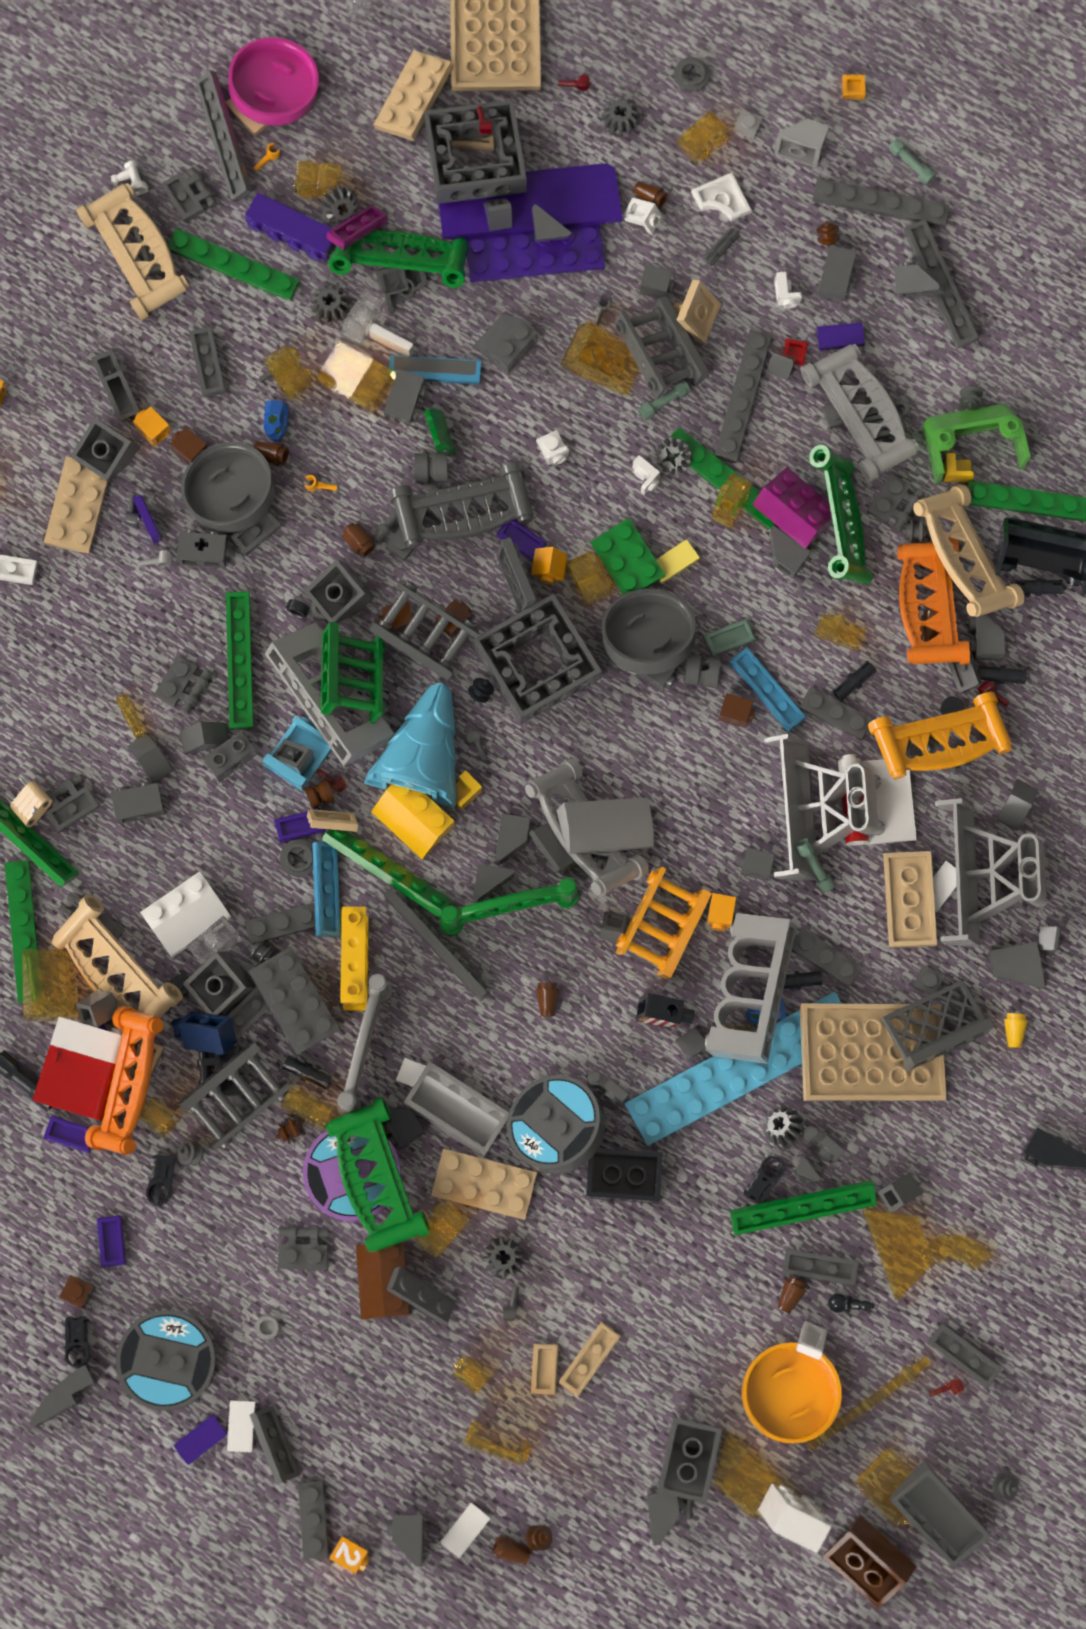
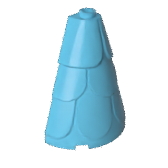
(422, 750)

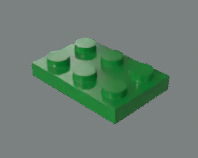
(627, 558)

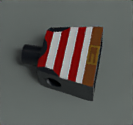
(653, 1010)

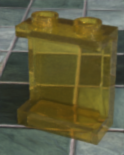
(472, 1441)
(881, 1481)

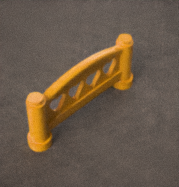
(983, 717)

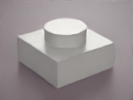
(747, 124)

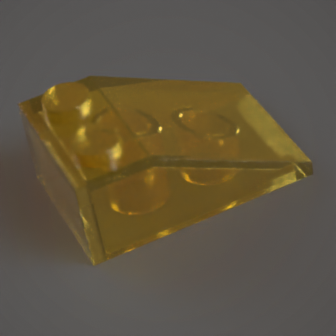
(600, 358)
(356, 377)
(48, 985)

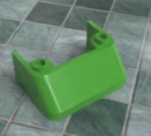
(942, 429)

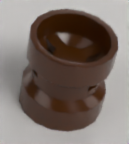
(324, 792)

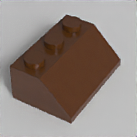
(373, 1279)
(870, 1562)

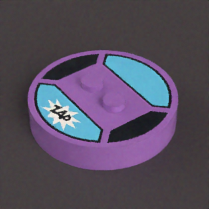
(324, 1180)

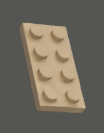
(413, 94)
(76, 508)
(909, 899)
(484, 1184)

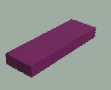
(357, 227)

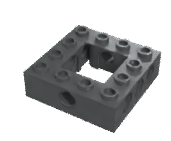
(480, 181)
(539, 618)

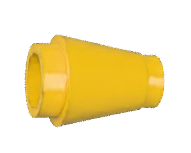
(1015, 1029)

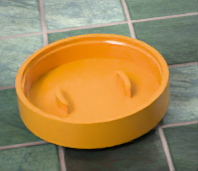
(790, 1394)

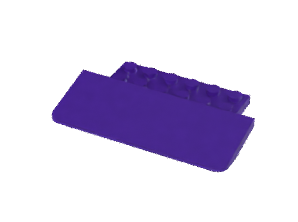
(573, 196)

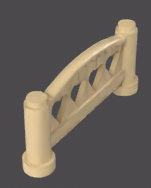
(149, 293)
(951, 507)
(86, 925)

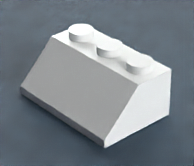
(184, 913)

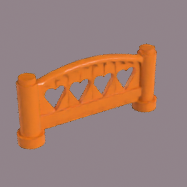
(944, 646)
(111, 1134)

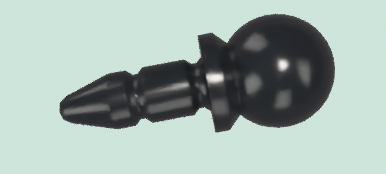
(839, 1303)

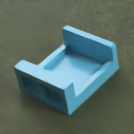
(305, 735)

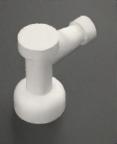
(138, 186)

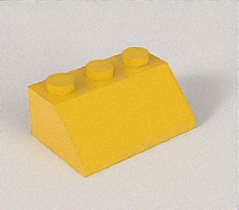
(413, 818)

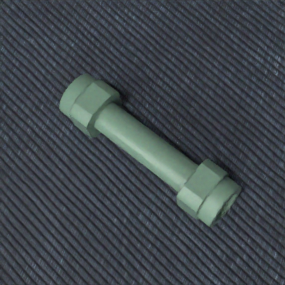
(925, 174)
(648, 410)
(806, 850)

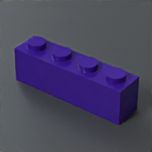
(290, 227)

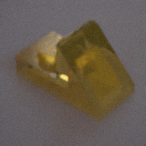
(836, 630)

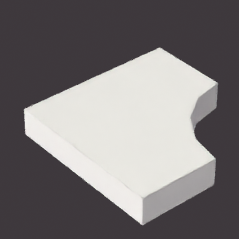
(724, 196)

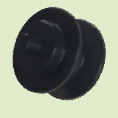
(481, 690)

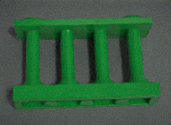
(332, 679)

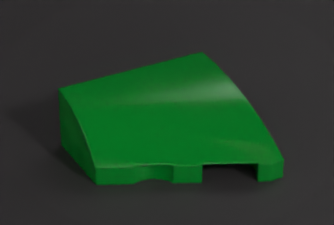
(439, 431)

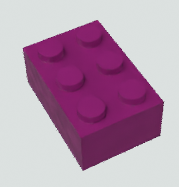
(795, 507)

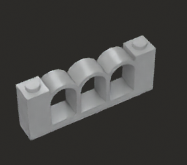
(347, 746)
(751, 931)

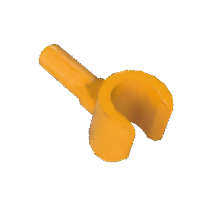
(269, 156)
(318, 485)

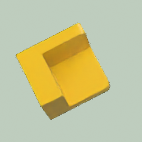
(957, 470)
(467, 790)

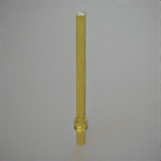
(907, 1375)

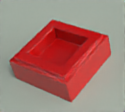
(796, 349)

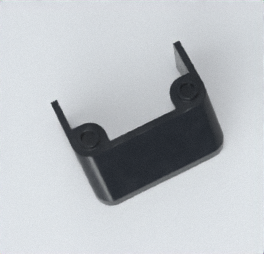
(1042, 548)

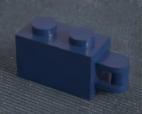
(205, 1032)

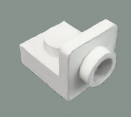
(643, 214)
(783, 292)
(553, 448)
(645, 470)

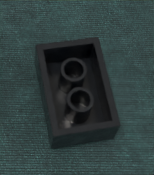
(624, 1176)

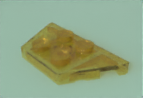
(900, 1248)
(744, 1476)

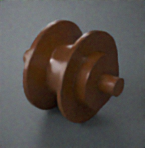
(828, 234)
(289, 1131)
(539, 1537)

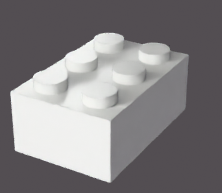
(795, 1517)

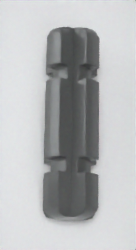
(721, 246)

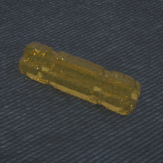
(130, 716)

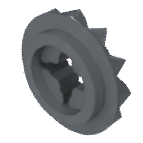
(700, 69)
(675, 446)
(287, 860)

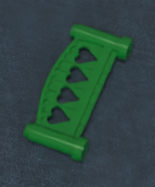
(448, 264)
(844, 564)
(563, 894)
(401, 1222)

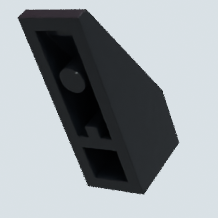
(1050, 1152)

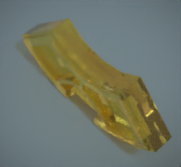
(959, 1248)

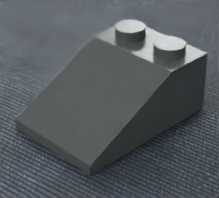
(689, 1460)

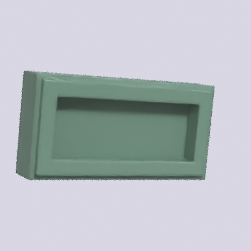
(729, 637)

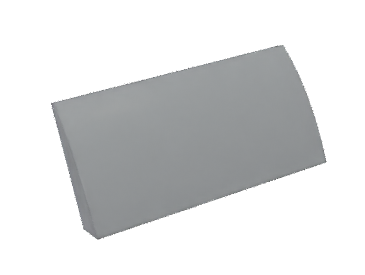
(606, 825)
(456, 1109)

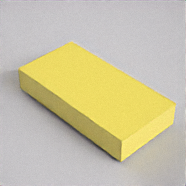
(677, 560)

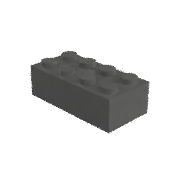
(293, 1001)

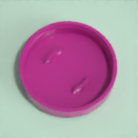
(273, 81)

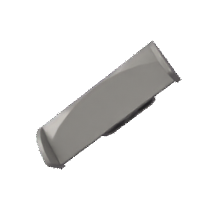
(801, 809)
(1029, 852)

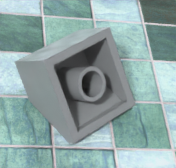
(802, 142)

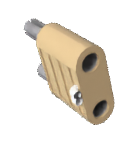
(30, 802)

